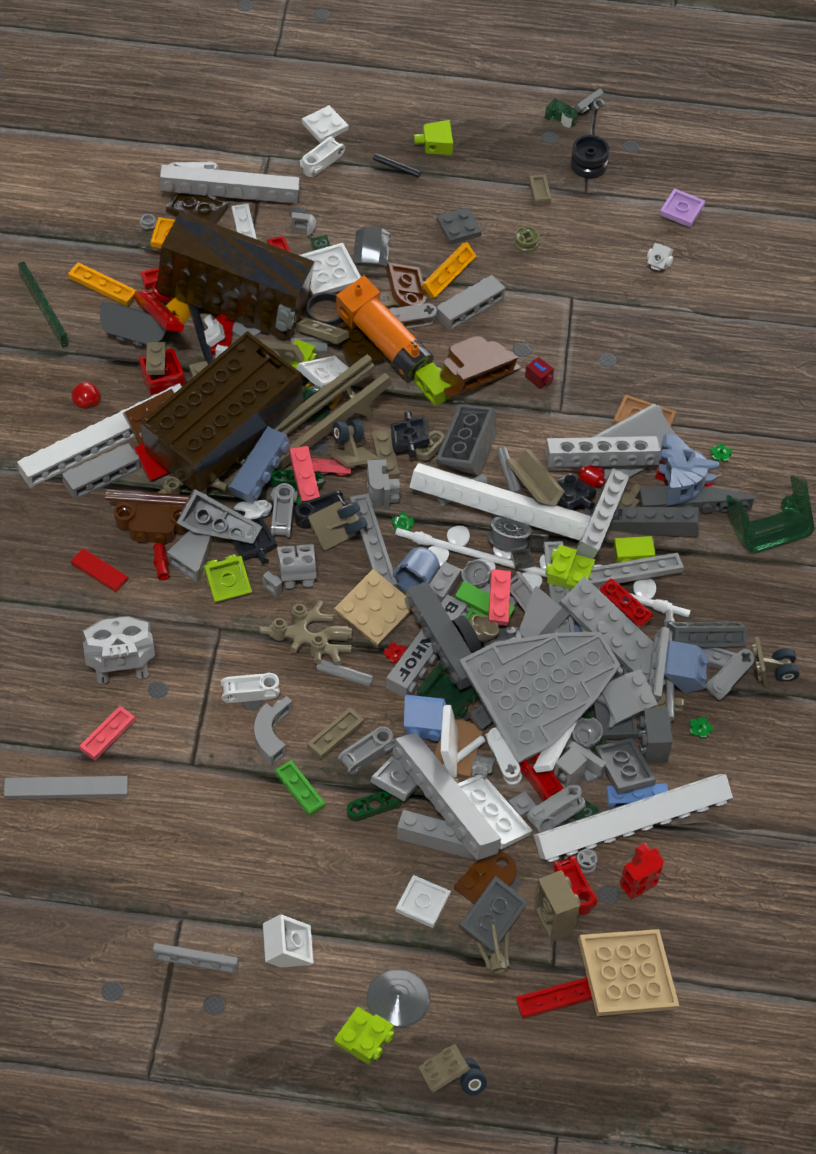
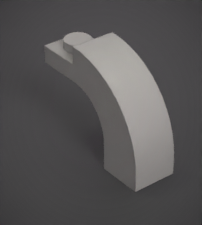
(267, 744)

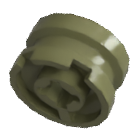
(526, 239)

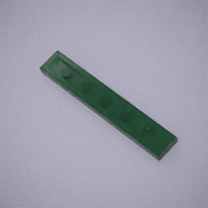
(43, 304)

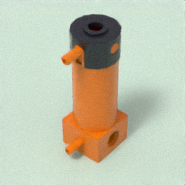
(361, 307)

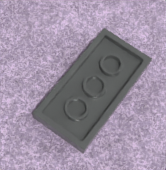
(621, 730)

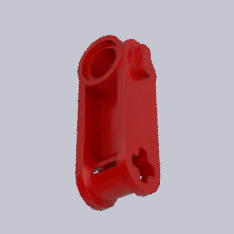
(544, 782)
(578, 882)

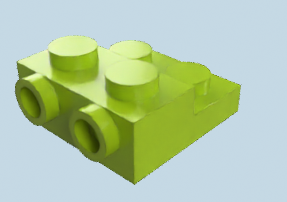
(568, 567)
(227, 578)
(365, 1035)

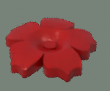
(394, 653)

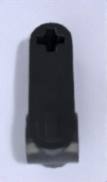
(314, 505)

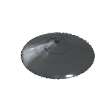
(398, 997)

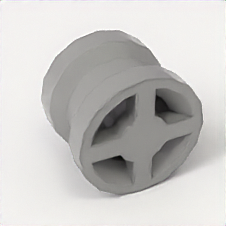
(589, 857)

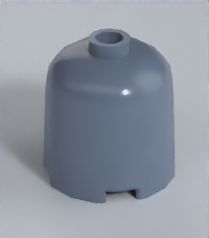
(416, 568)

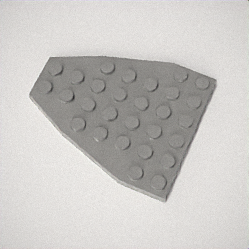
(540, 685)

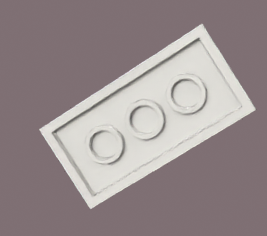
(496, 810)

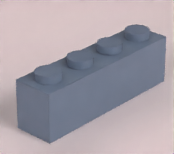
(260, 465)

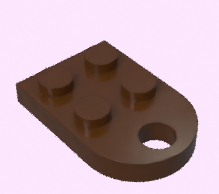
(406, 284)
(481, 873)

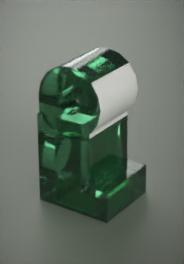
(561, 112)

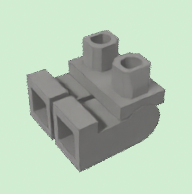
(379, 486)
(297, 568)

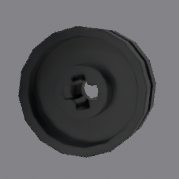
(589, 156)

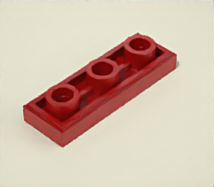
(633, 609)

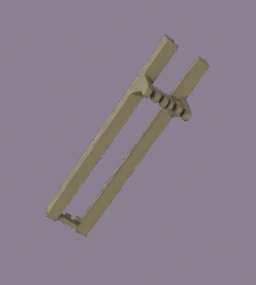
(342, 384)

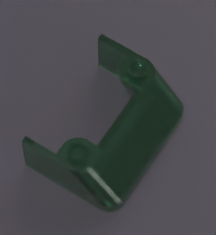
(778, 529)

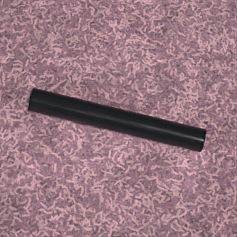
(396, 165)

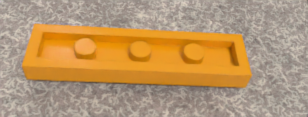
(448, 270)
(102, 284)

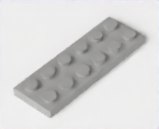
(599, 614)

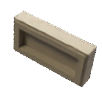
(540, 189)

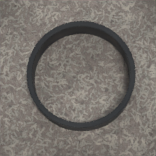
(325, 296)
(467, 633)

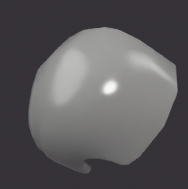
(476, 573)
(587, 732)

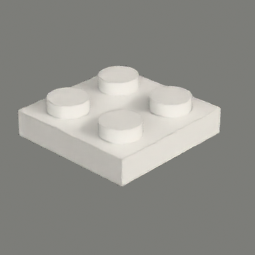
(324, 124)

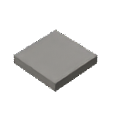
(394, 779)

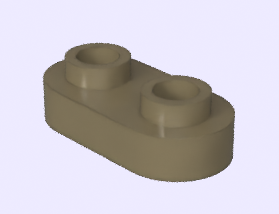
(428, 451)

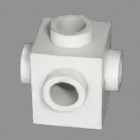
(666, 256)

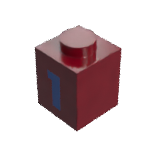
(539, 373)

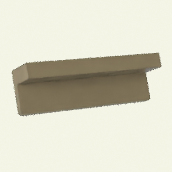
(536, 478)

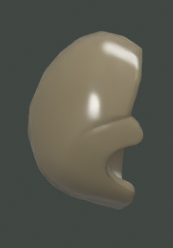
(483, 628)

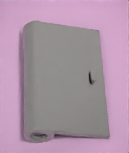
(646, 422)

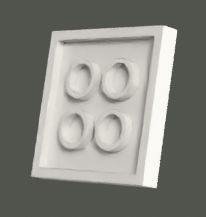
(332, 269)

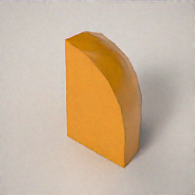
(179, 309)

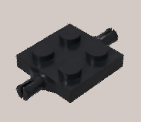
(410, 433)
(576, 492)
(263, 543)

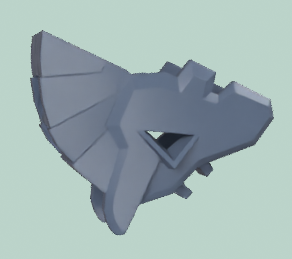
(684, 469)

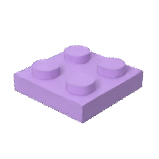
(682, 207)

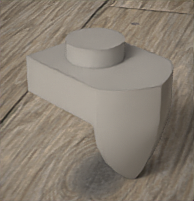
(303, 222)

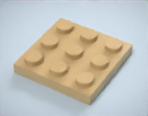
(374, 608)

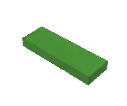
(476, 598)
(300, 788)

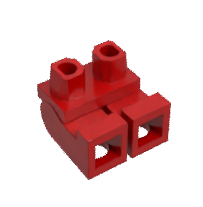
(642, 872)

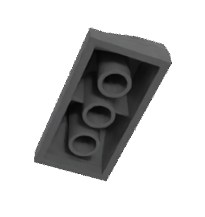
(130, 324)
(468, 439)

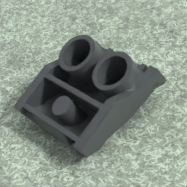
(371, 247)

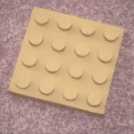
(628, 972)

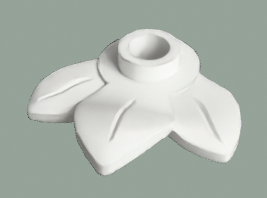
(254, 510)

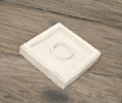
(423, 901)

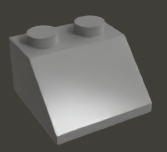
(628, 696)

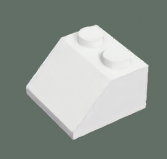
(287, 942)

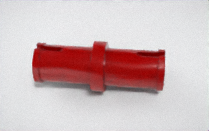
(160, 561)

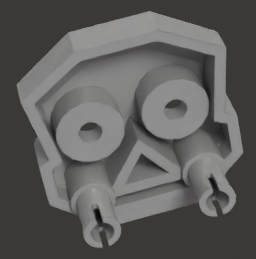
(118, 645)

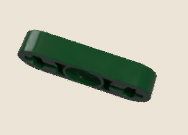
(284, 474)
(358, 804)

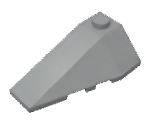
(212, 518)

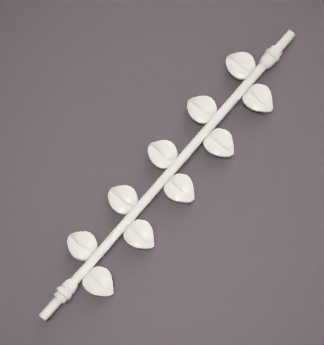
(459, 537)

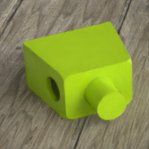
(436, 138)

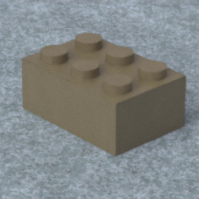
(556, 905)

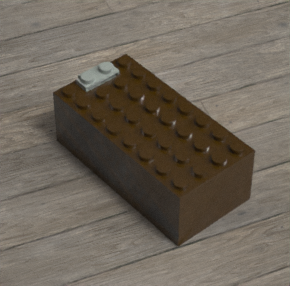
(234, 275)
(222, 412)

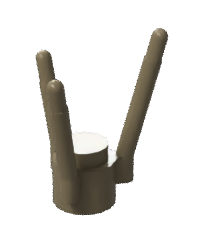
(497, 962)

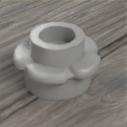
(148, 221)

